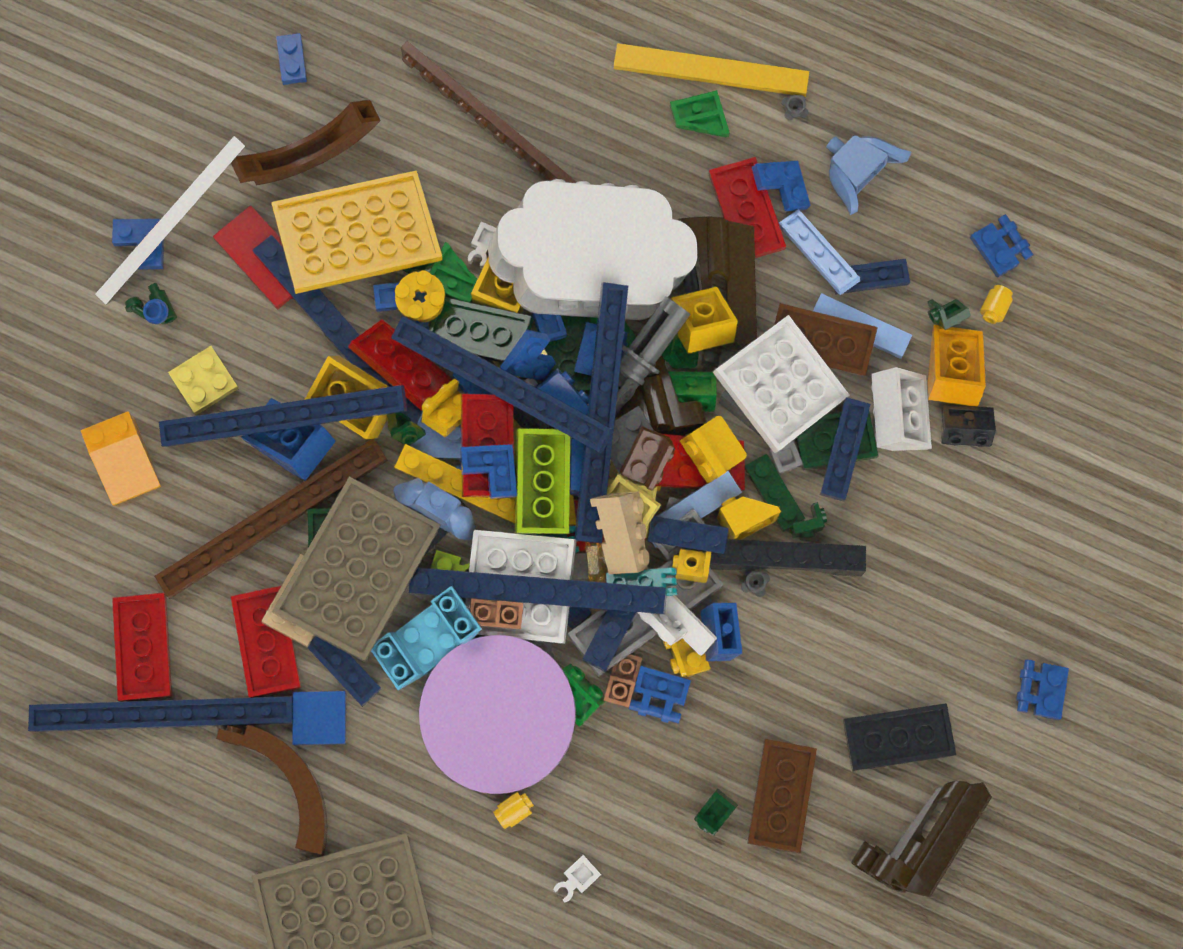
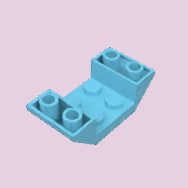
(426, 639)

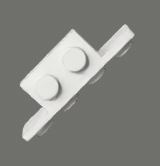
(680, 623)

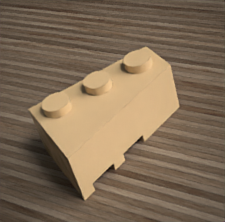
(623, 531)

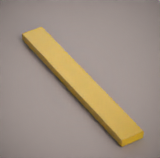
(711, 70)

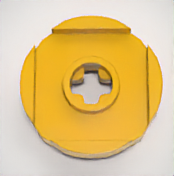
(422, 282)

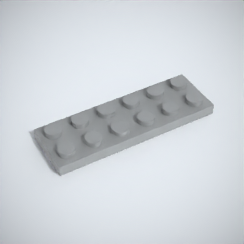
(640, 632)

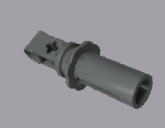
(647, 348)

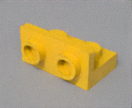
(444, 409)
(686, 660)

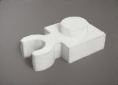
(481, 243)
(579, 876)

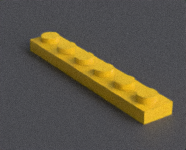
(450, 480)

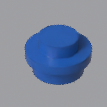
(155, 311)

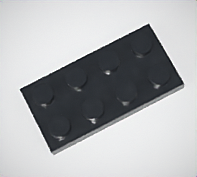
(899, 737)

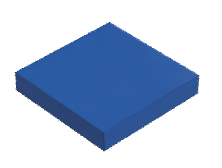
(319, 718)

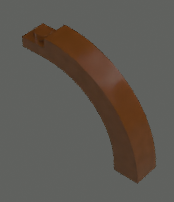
(310, 151)
(310, 801)

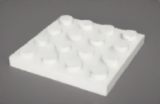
(781, 384)
(527, 557)

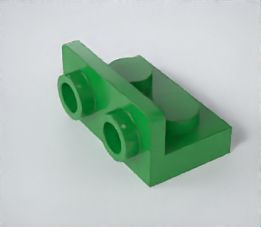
(695, 387)
(586, 695)

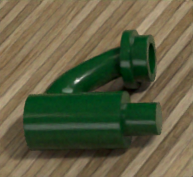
(135, 304)

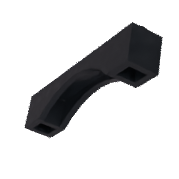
(816, 557)

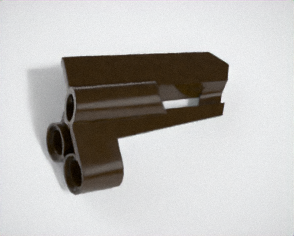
(729, 251)
(662, 406)
(919, 862)

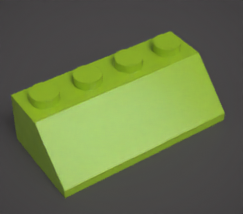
(542, 481)

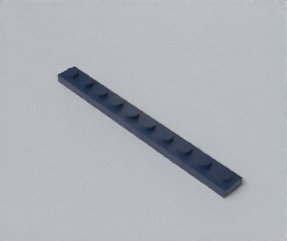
(321, 312)
(503, 384)
(602, 405)
(283, 416)
(541, 590)
(160, 714)

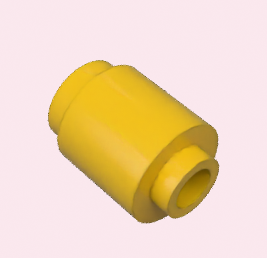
(996, 304)
(513, 810)

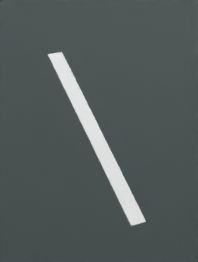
(169, 220)

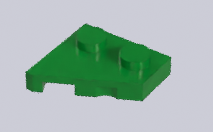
(700, 114)
(454, 275)

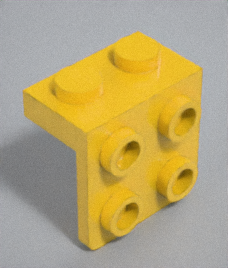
(713, 448)

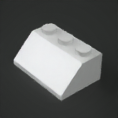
(901, 410)

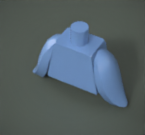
(858, 163)
(437, 506)

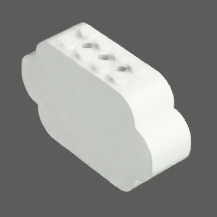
(585, 234)

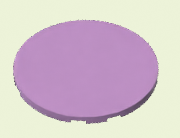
(497, 714)

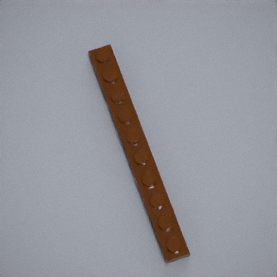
(483, 115)
(270, 519)

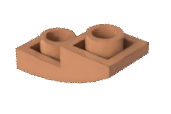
(497, 613)
(623, 681)

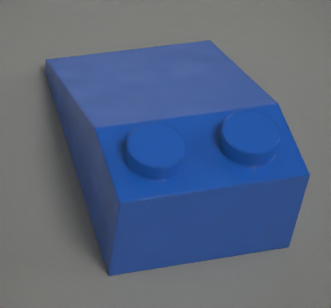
(295, 448)

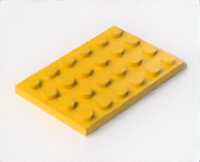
(356, 231)

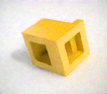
(697, 573)

